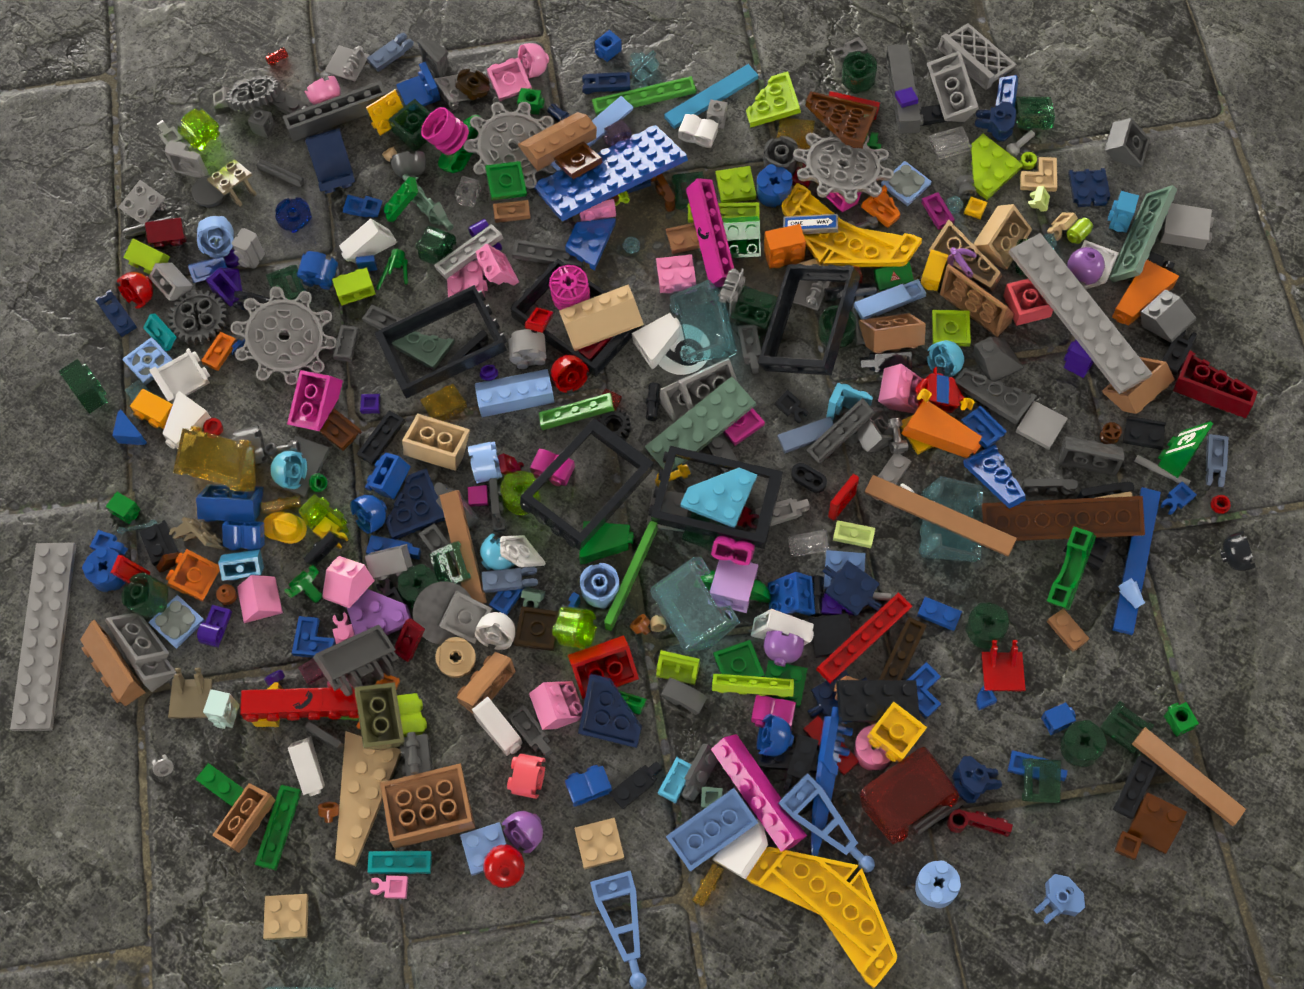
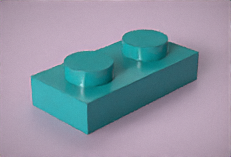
(159, 332)

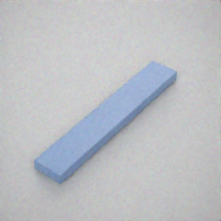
(612, 114)

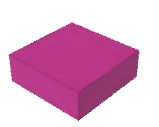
(478, 495)

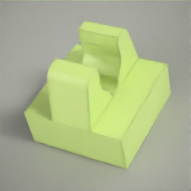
(1041, 199)

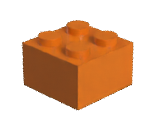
(784, 246)

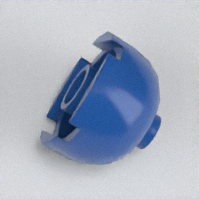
(370, 512)
(774, 737)

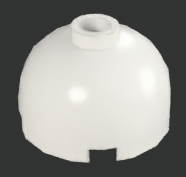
(495, 629)

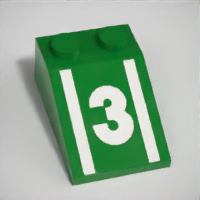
(1183, 449)

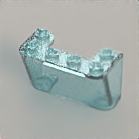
(942, 543)
(690, 607)

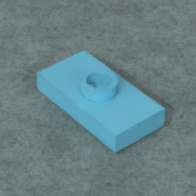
(674, 781)

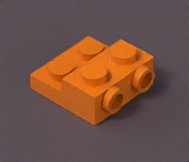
(193, 575)

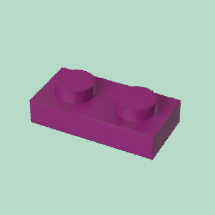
(937, 210)

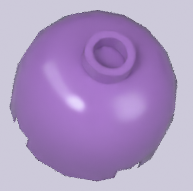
(1086, 265)
(783, 648)
(523, 830)

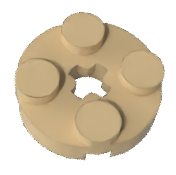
(464, 650)

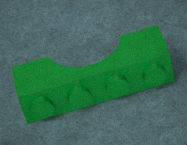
(1076, 557)

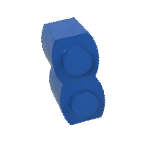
(243, 534)
(588, 785)

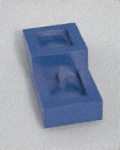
(362, 207)

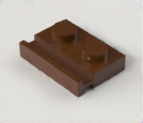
(339, 430)

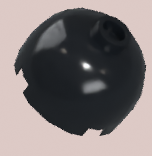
(1237, 552)

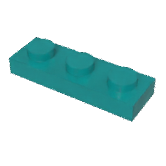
(399, 862)

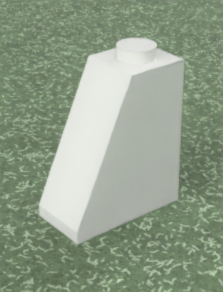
(367, 241)
(657, 338)
(183, 415)
(778, 621)
(497, 726)
(306, 766)

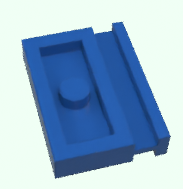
(984, 425)

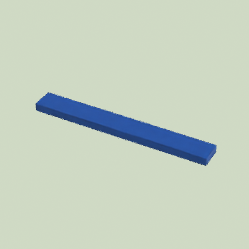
(1136, 562)

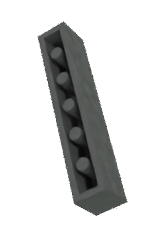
(901, 77)
(333, 111)

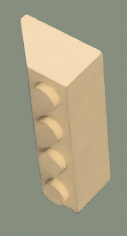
(601, 317)

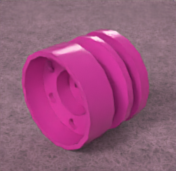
(444, 131)
(565, 295)

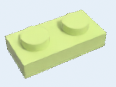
(854, 534)

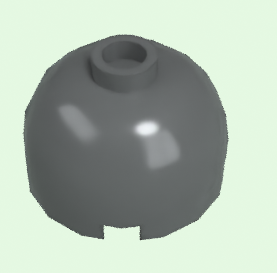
(408, 163)

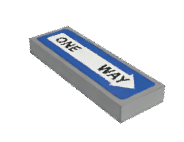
(814, 223)

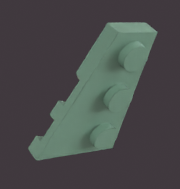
(424, 348)

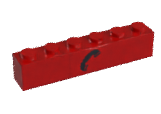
(297, 704)

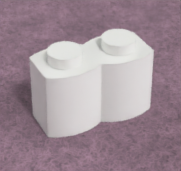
(698, 130)

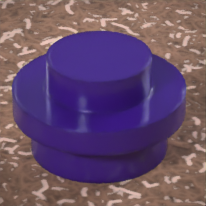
(488, 372)

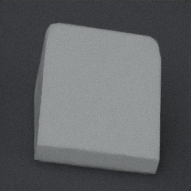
(219, 98)

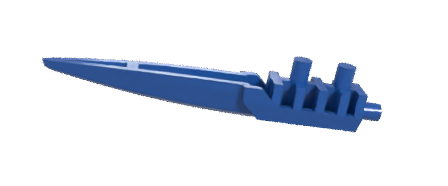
(827, 769)

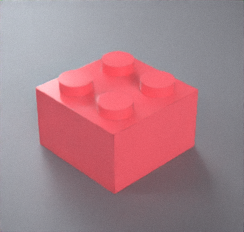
(1026, 302)

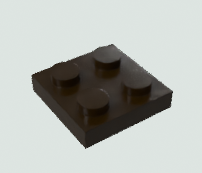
(536, 628)

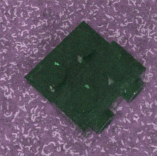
(1034, 112)

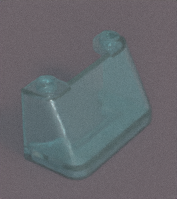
(703, 323)

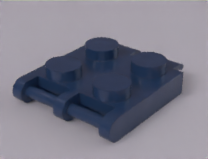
(1089, 187)

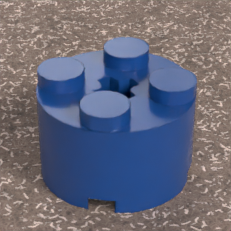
(773, 185)
(317, 270)
(98, 569)

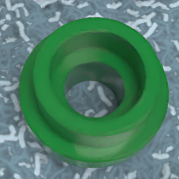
(322, 482)

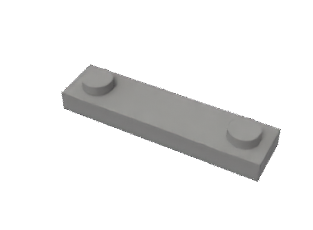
(467, 251)

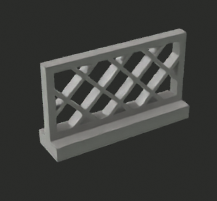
(978, 72)

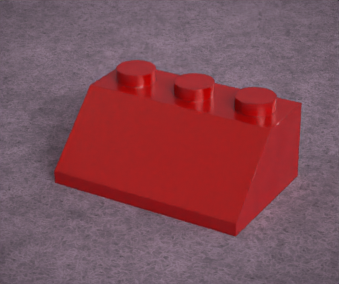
(608, 660)

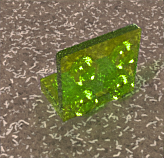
(316, 508)

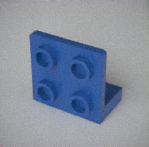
(420, 88)
(792, 594)

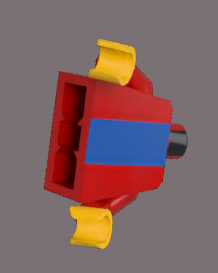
(942, 392)

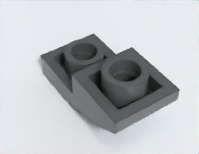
(682, 694)

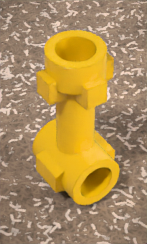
(683, 471)

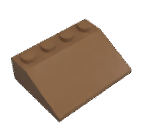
(971, 297)
(427, 806)

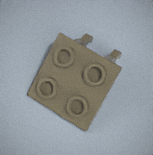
(229, 177)
(196, 529)
(189, 695)

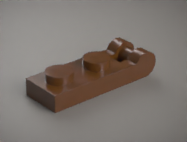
(664, 189)

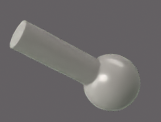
(1014, 148)

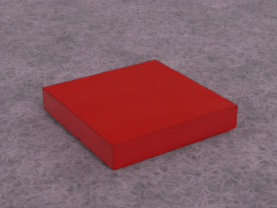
(843, 497)

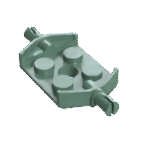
(434, 211)

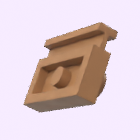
(682, 238)

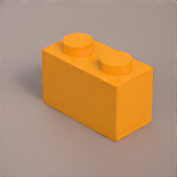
(151, 408)

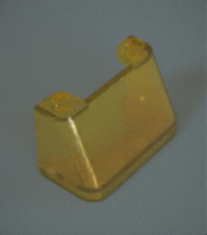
(216, 459)

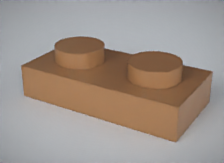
(511, 211)
(1068, 630)

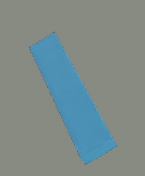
(718, 92)

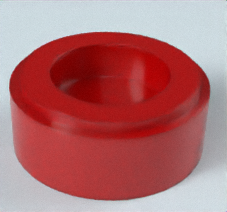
(213, 426)

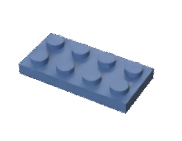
(712, 829)

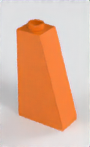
(1143, 291)
(941, 431)

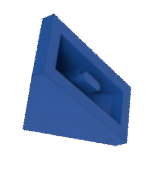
(126, 432)

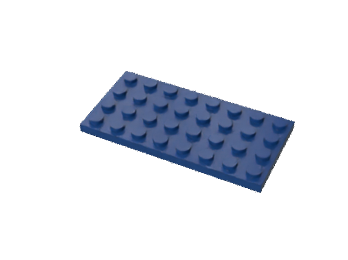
(622, 168)

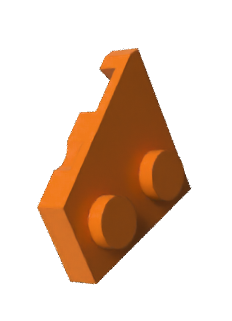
(882, 208)

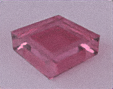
(311, 671)

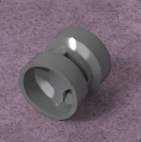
(965, 186)

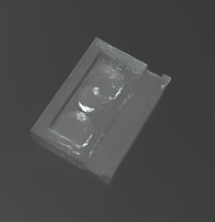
(950, 142)

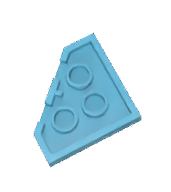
(721, 496)

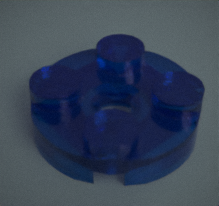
(295, 222)

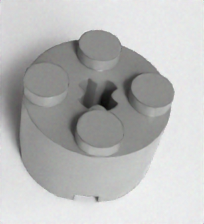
(527, 348)

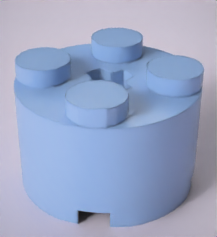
(215, 236)
(484, 461)
(596, 575)
(937, 896)

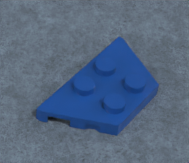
(589, 240)

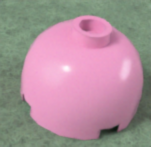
(533, 59)
(323, 90)

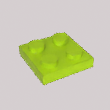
(735, 184)
(951, 326)

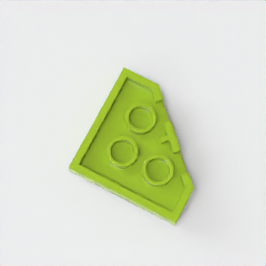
(774, 102)
(991, 166)

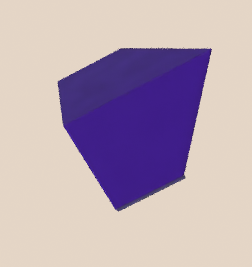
(225, 283)

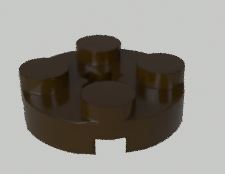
(472, 84)

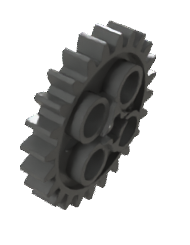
(253, 93)
(181, 321)

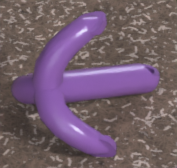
(956, 254)

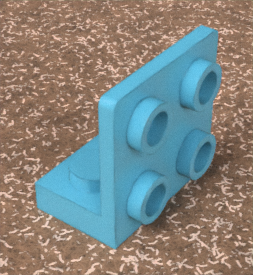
(845, 396)

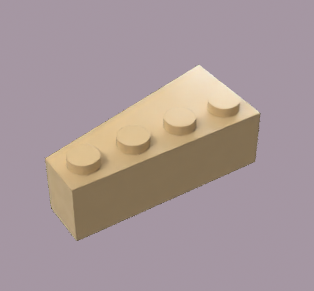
(983, 270)

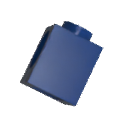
(608, 46)
(1058, 718)

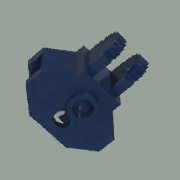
(998, 120)
(974, 779)

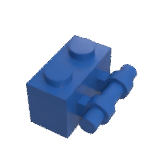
(388, 475)

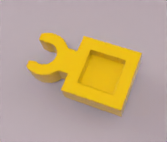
(327, 525)

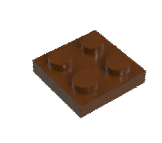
(578, 160)

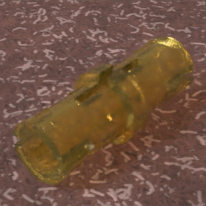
(281, 504)
(707, 885)

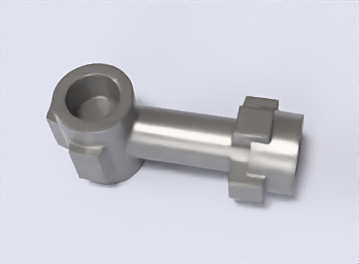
(871, 223)
(898, 445)
(273, 450)

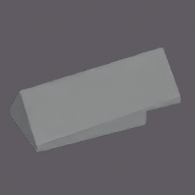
(953, 87)
(689, 391)
(142, 649)

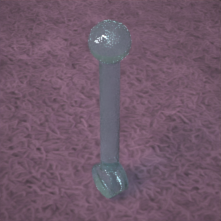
(121, 530)

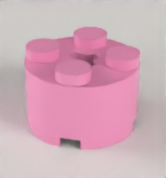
(867, 757)

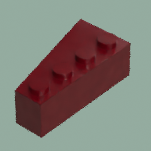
(1214, 387)

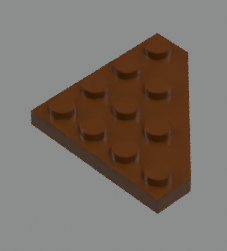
(843, 117)

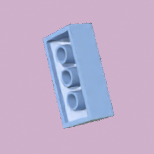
(514, 393)

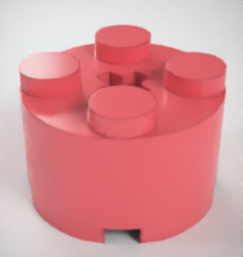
(526, 776)

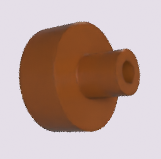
(226, 594)
(641, 624)
(328, 811)

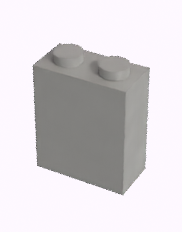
(1187, 226)

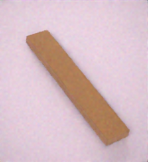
(459, 531)
(1189, 776)

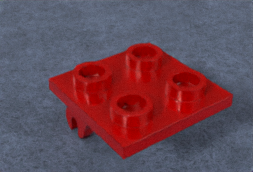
(1003, 669)

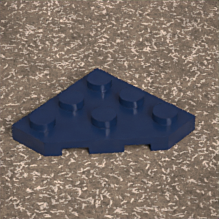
(415, 506)
(608, 714)

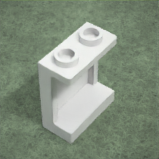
(181, 375)

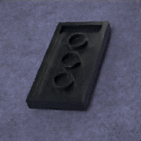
(871, 698)

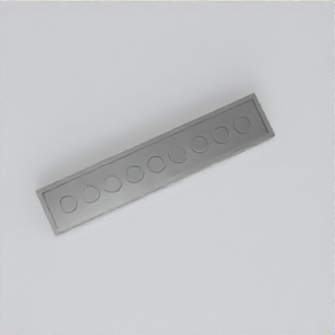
(1080, 313)
(43, 637)

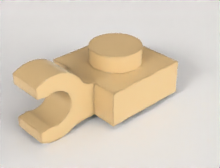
(1062, 222)

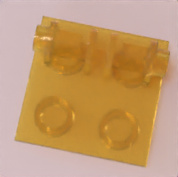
(797, 130)
(443, 402)

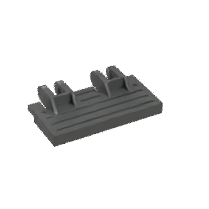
(360, 654)

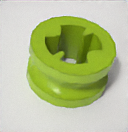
(1031, 156)

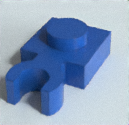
(1179, 496)

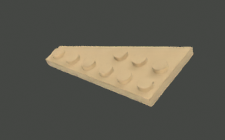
(361, 794)

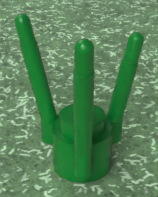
(395, 260)

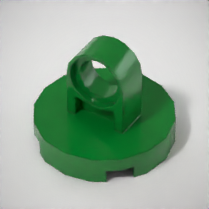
(303, 583)

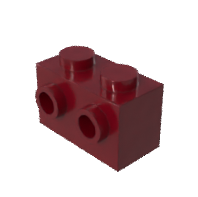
(165, 232)

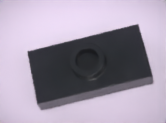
(322, 548)

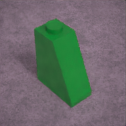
(606, 542)

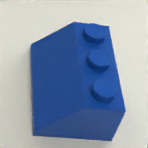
(224, 504)

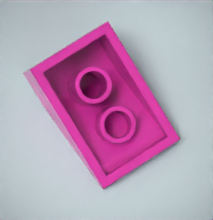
(313, 400)

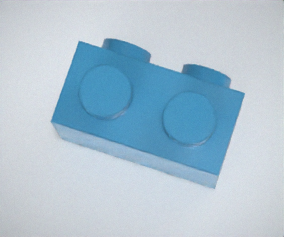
(1122, 211)
(241, 565)

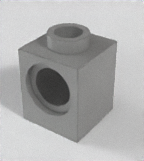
(718, 112)

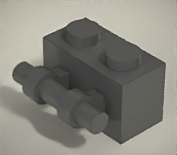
(417, 754)

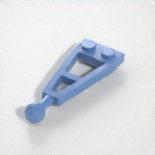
(800, 796)
(612, 888)

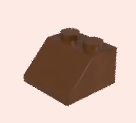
(1156, 822)

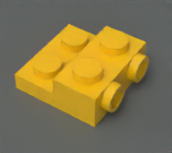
(896, 732)

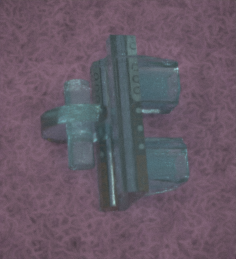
(649, 61)

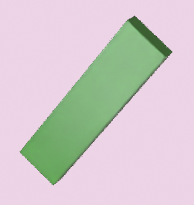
(576, 411)

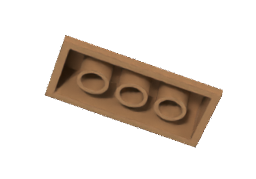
(557, 139)
(111, 664)

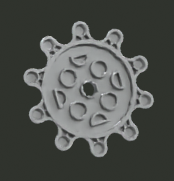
(501, 131)
(858, 176)
(278, 317)

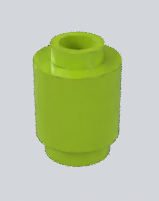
(1079, 230)

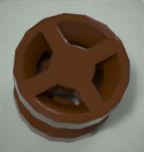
(1112, 429)

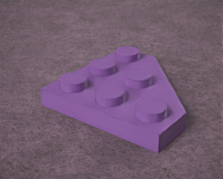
(377, 609)

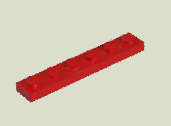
(864, 638)

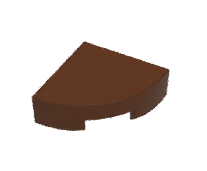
(167, 561)

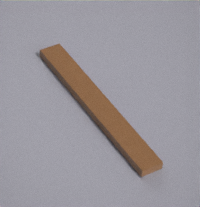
(941, 515)

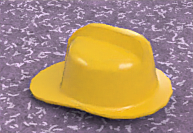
(284, 527)

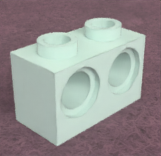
(221, 709)

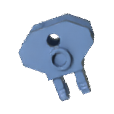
(1059, 899)

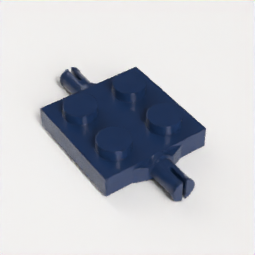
(851, 588)
(825, 697)

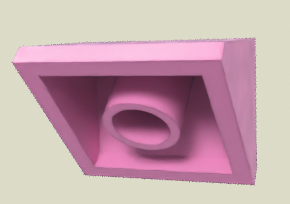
(259, 598)

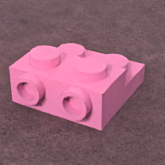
(508, 78)
(496, 265)
(675, 273)
(466, 277)

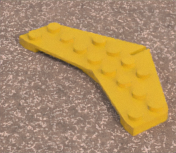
(850, 244)
(844, 906)

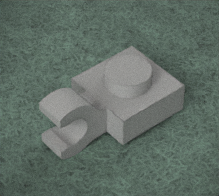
(168, 134)

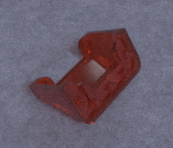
(907, 794)

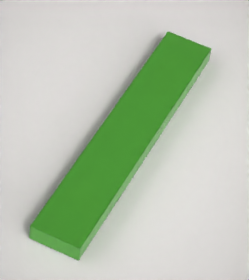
(648, 94)
(630, 575)

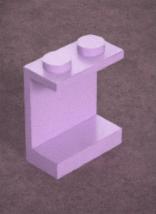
(733, 584)

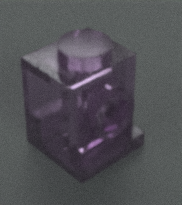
(616, 132)

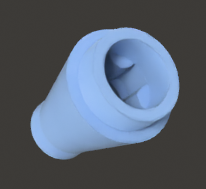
(1132, 593)

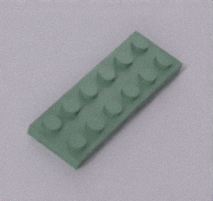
(1143, 234)
(703, 422)

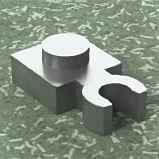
(851, 46)

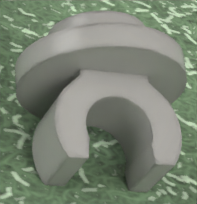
(163, 766)

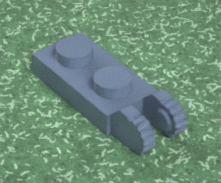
(390, 52)
(1216, 458)
(508, 579)

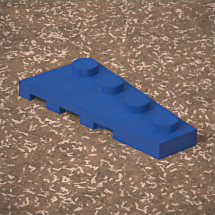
(992, 471)

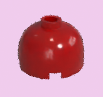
(136, 288)
(569, 373)
(504, 866)

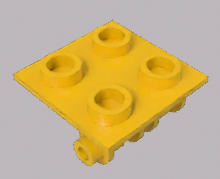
(383, 110)

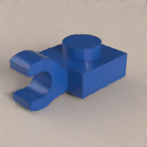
(107, 540)

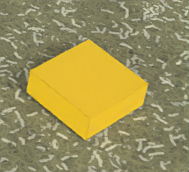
(975, 207)

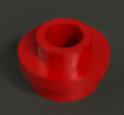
(1224, 500)

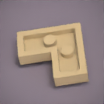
(1044, 177)

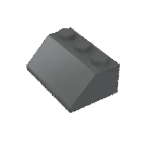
(1091, 455)

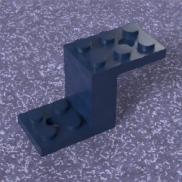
(330, 160)

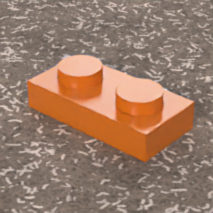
(219, 351)

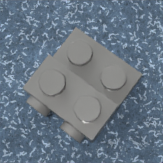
(185, 161)

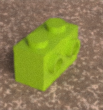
(144, 256)
(353, 286)

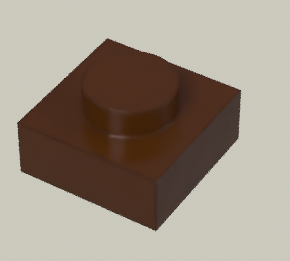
(1128, 845)

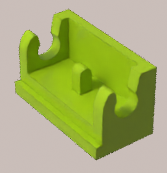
(678, 667)

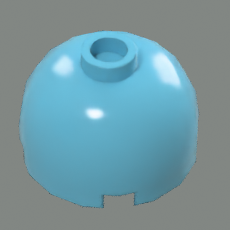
(946, 355)
(288, 469)
(491, 555)

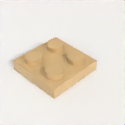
(599, 843)
(285, 917)

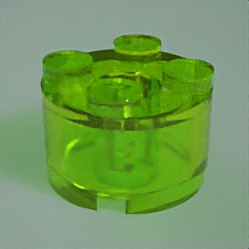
(198, 128)
(514, 484)
(575, 627)

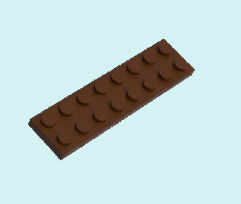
(1057, 517)

